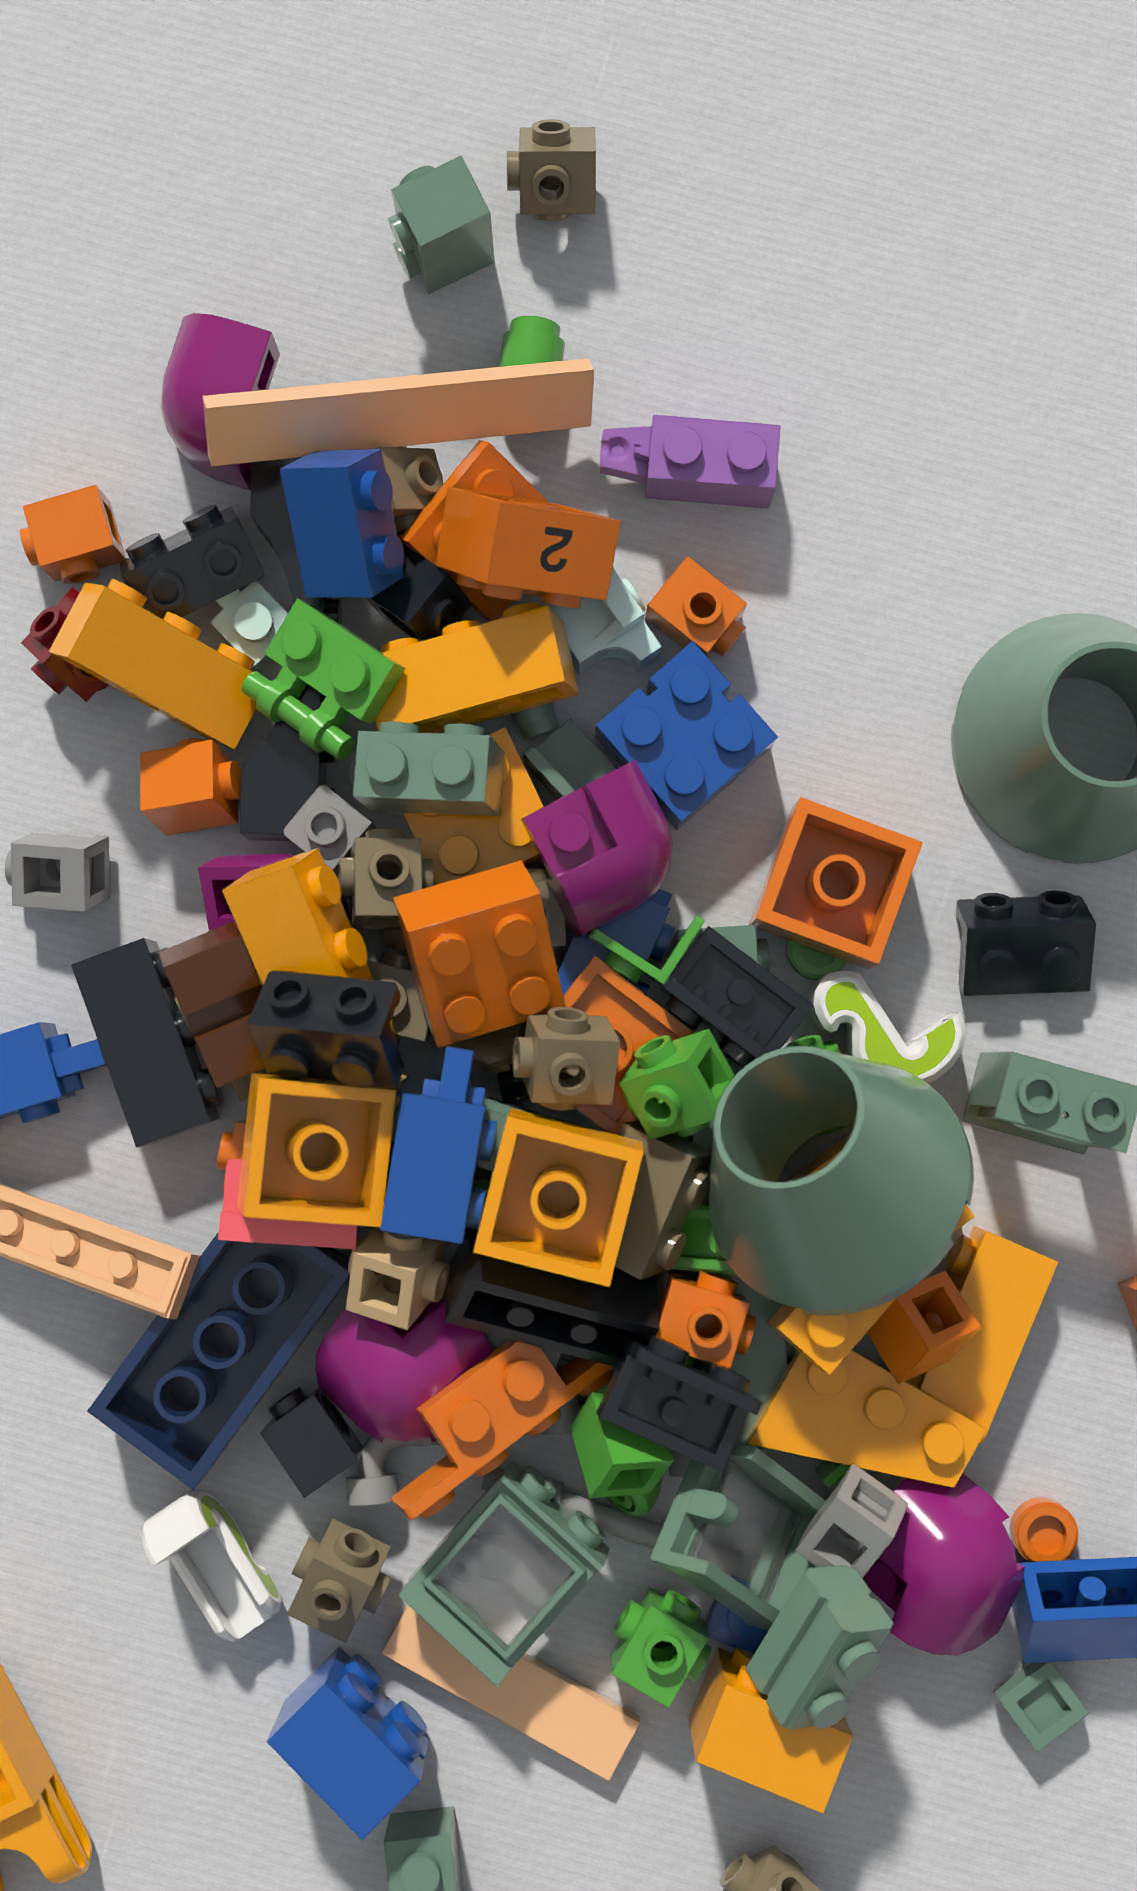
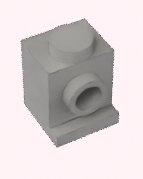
(39, 884)
(853, 1523)

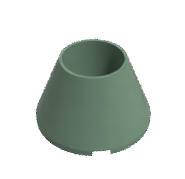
(1008, 753)
(863, 1221)

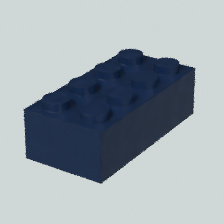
(206, 1372)

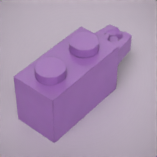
(696, 460)

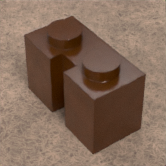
(217, 995)

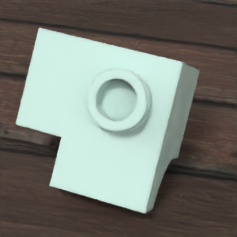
(610, 629)

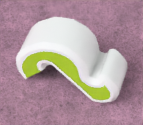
(871, 1035)
(213, 1563)

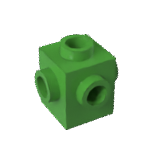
(676, 1084)
(660, 1644)

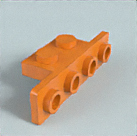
(490, 1410)

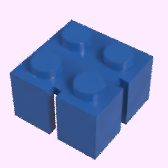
(686, 734)
(351, 1741)

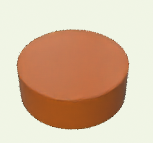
(1043, 1531)

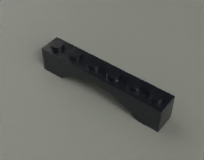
(284, 768)

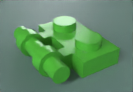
(333, 662)

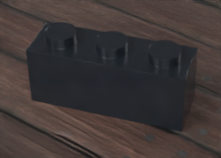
(146, 1043)
(550, 1307)

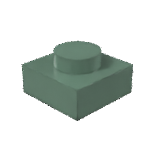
(1041, 1703)

